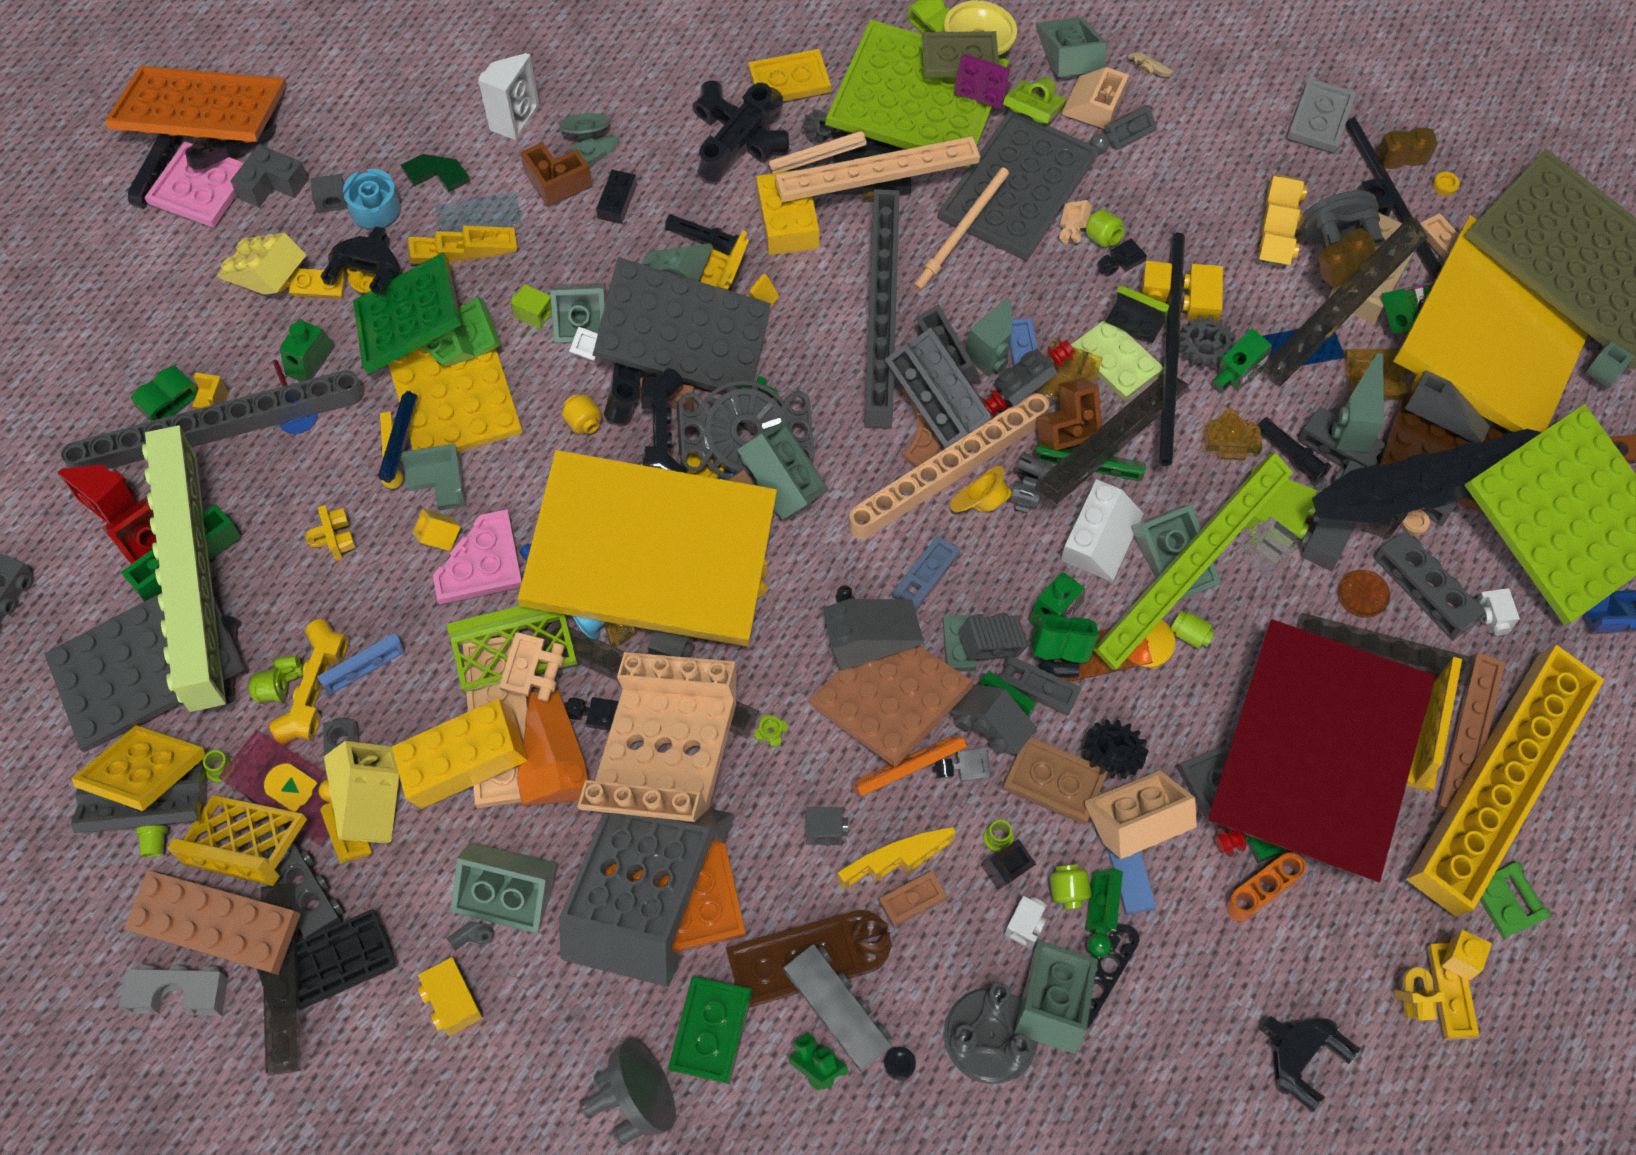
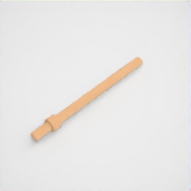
(933, 265)

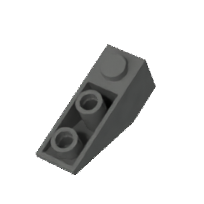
(1444, 405)

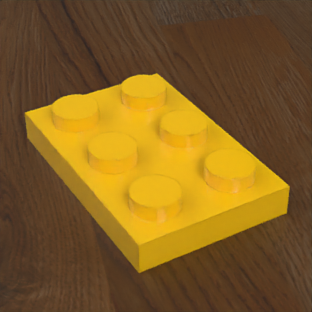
(793, 74)

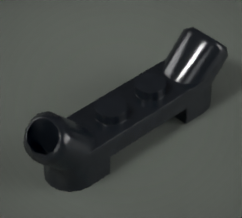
(713, 108)
(719, 150)
(622, 393)
(654, 396)

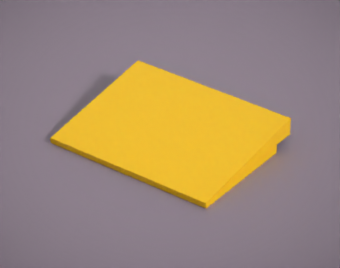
(1493, 339)
(649, 548)

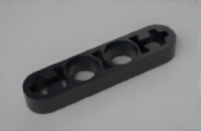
(204, 154)
(153, 166)
(1108, 980)

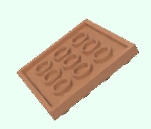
(892, 700)

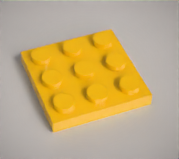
(138, 767)

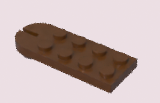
(760, 961)

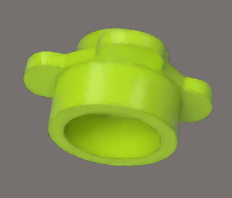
(766, 723)

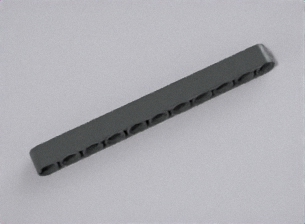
(227, 414)

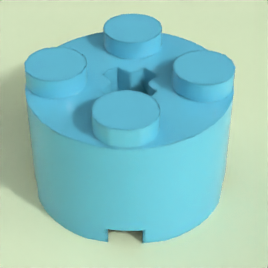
(371, 198)

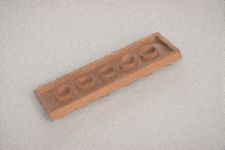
(212, 922)

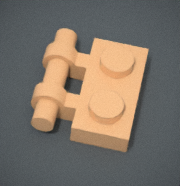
(523, 664)

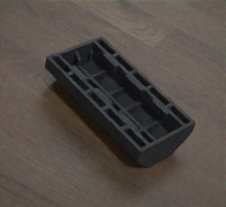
(341, 958)

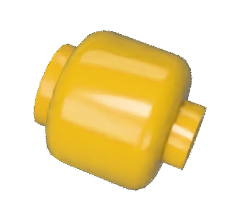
(581, 414)

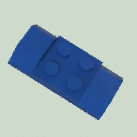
(1613, 613)

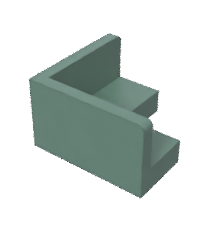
(439, 469)

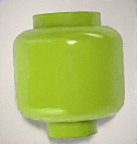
(1105, 228)
(1070, 886)

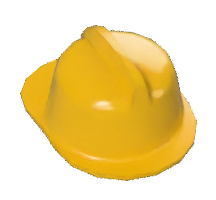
(984, 493)

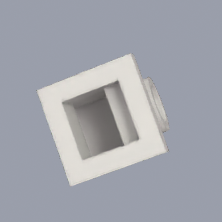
(1499, 610)
(1027, 921)

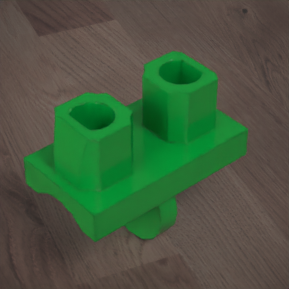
(816, 1062)

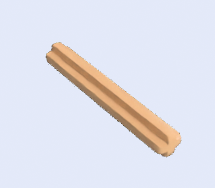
(818, 152)

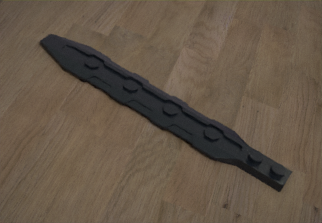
(1413, 484)

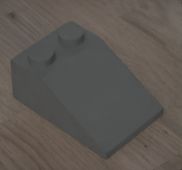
(871, 629)

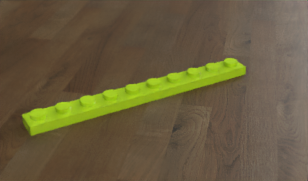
(1192, 561)

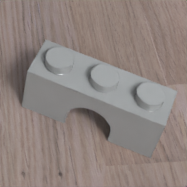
(146, 988)

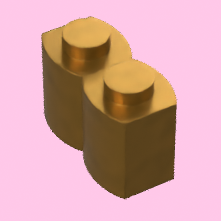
(1407, 148)
(1345, 257)

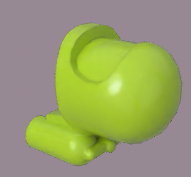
(272, 683)

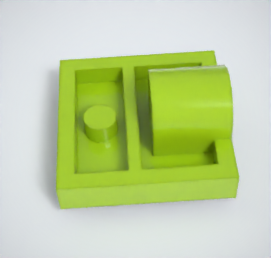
(1028, 100)

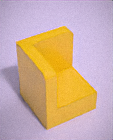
(210, 391)
(436, 529)

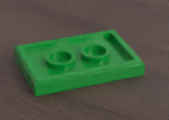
(710, 1030)

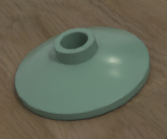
(584, 124)

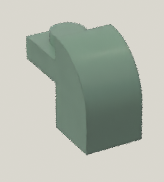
(1610, 365)

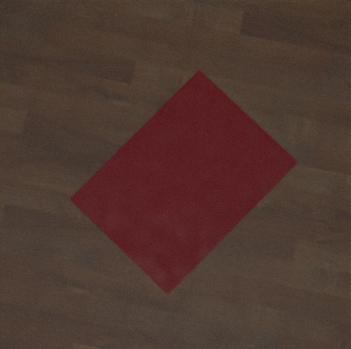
(1323, 750)

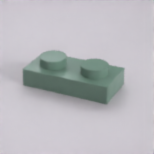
(953, 644)

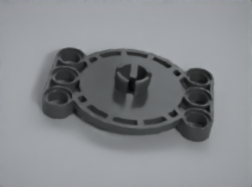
(719, 424)

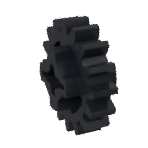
(1115, 749)

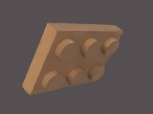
(1054, 779)

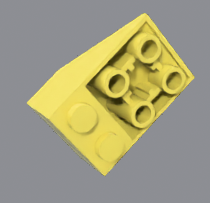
(262, 263)
(363, 790)

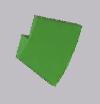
(470, 339)

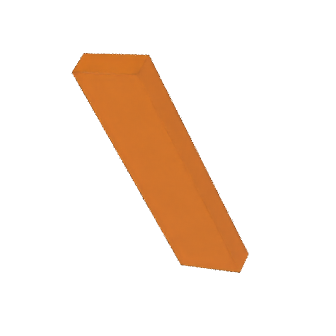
(908, 765)

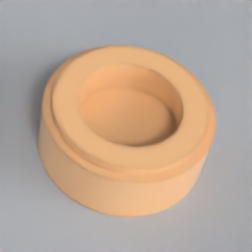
(1416, 522)

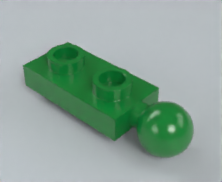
(1103, 910)

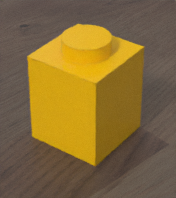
(1156, 280)
(1466, 955)

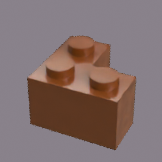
(555, 177)
(1077, 418)

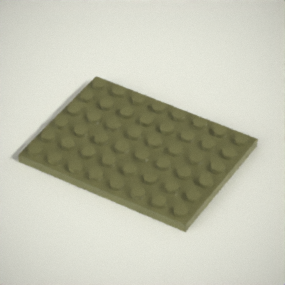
(1567, 247)

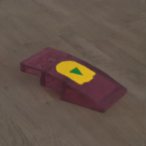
(280, 780)

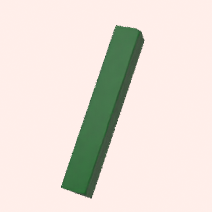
(1114, 466)

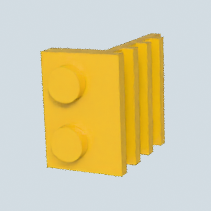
(720, 268)

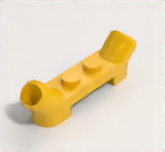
(303, 717)

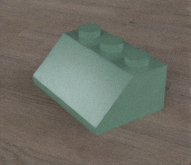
(783, 465)
(502, 887)

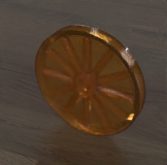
(1364, 593)

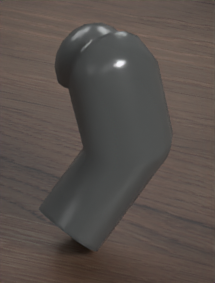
(471, 932)

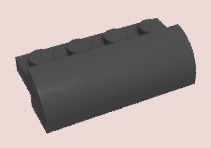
(939, 387)
(177, 804)

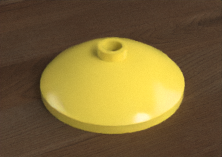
(983, 16)

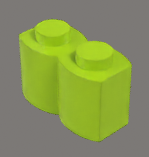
(927, 15)

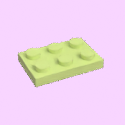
(1125, 363)

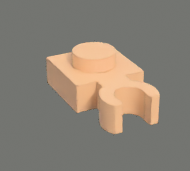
(1073, 218)

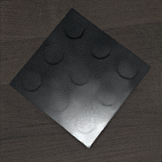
(872, 148)

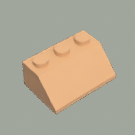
(1142, 814)

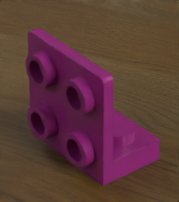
(982, 81)

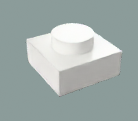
(584, 344)

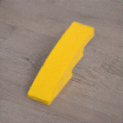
(459, 246)
(906, 853)

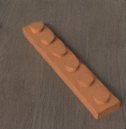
(1472, 724)

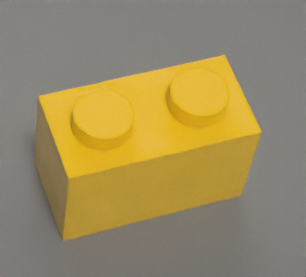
(1204, 292)
(449, 996)

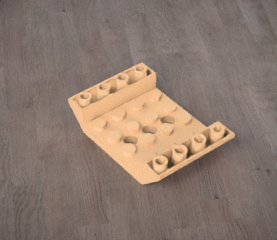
(663, 703)

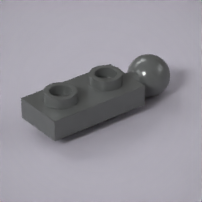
(1125, 129)

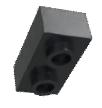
(616, 196)
(1135, 317)

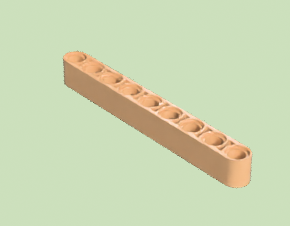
(942, 475)

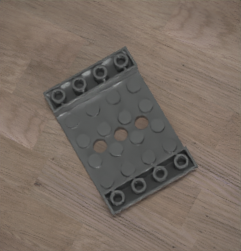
(632, 924)

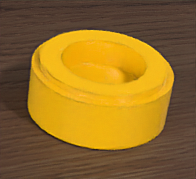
(1446, 183)

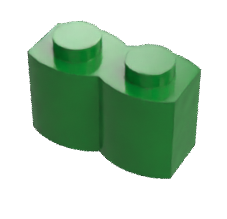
(165, 394)
(1064, 638)

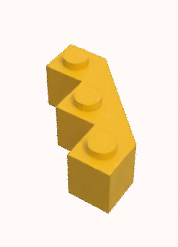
(1281, 219)

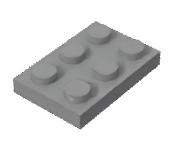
(1321, 115)

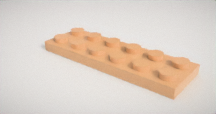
(503, 787)

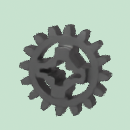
(1206, 341)

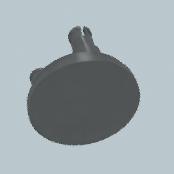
(1339, 215)
(983, 1039)
(637, 1087)

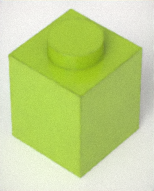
(531, 306)

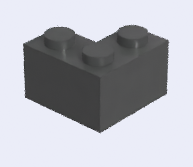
(268, 171)
(995, 715)

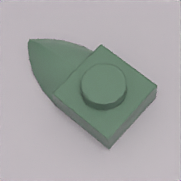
(596, 149)

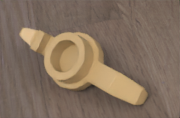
(1150, 65)

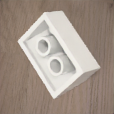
(509, 94)
(1102, 531)

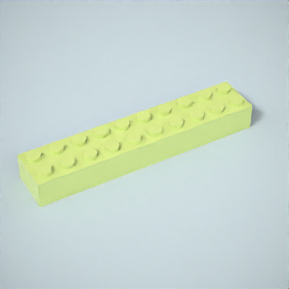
(183, 570)

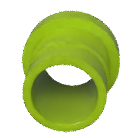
(210, 759)
(151, 840)
(995, 844)

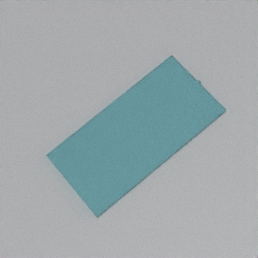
(487, 211)

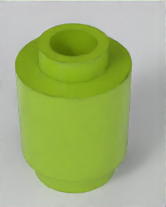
(1193, 629)

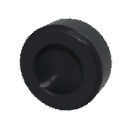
(899, 1064)

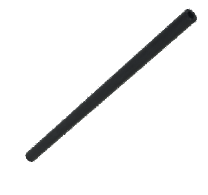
(1399, 207)
(1172, 352)

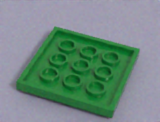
(409, 315)

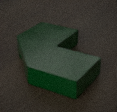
(428, 166)

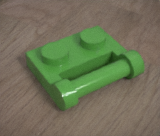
(1504, 907)

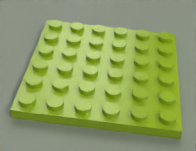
(894, 101)
(1566, 512)

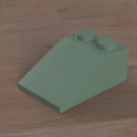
(1072, 46)
(1364, 412)
(1165, 537)
(1057, 997)

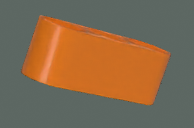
(1273, 876)

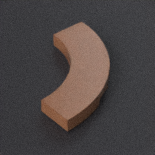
(925, 442)

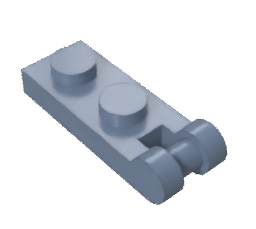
(927, 571)

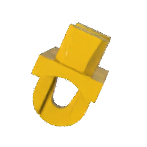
(326, 533)
(1421, 1003)

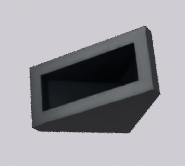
(1008, 864)

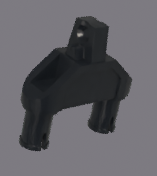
(365, 255)
(1295, 1049)

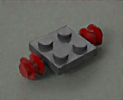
(1027, 375)

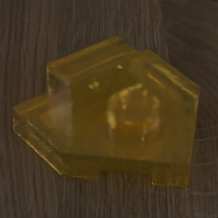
(1232, 436)

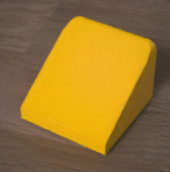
(764, 290)

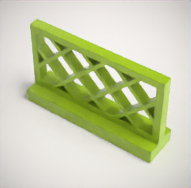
(500, 624)

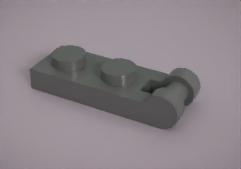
(1040, 685)

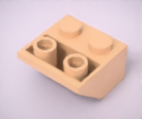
(1097, 97)

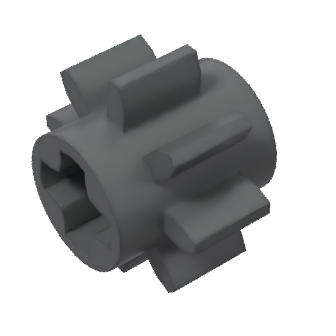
(815, 125)
(1025, 494)

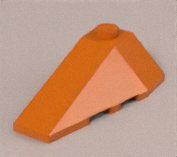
(555, 761)

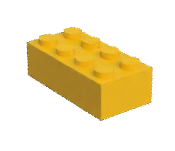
(459, 753)

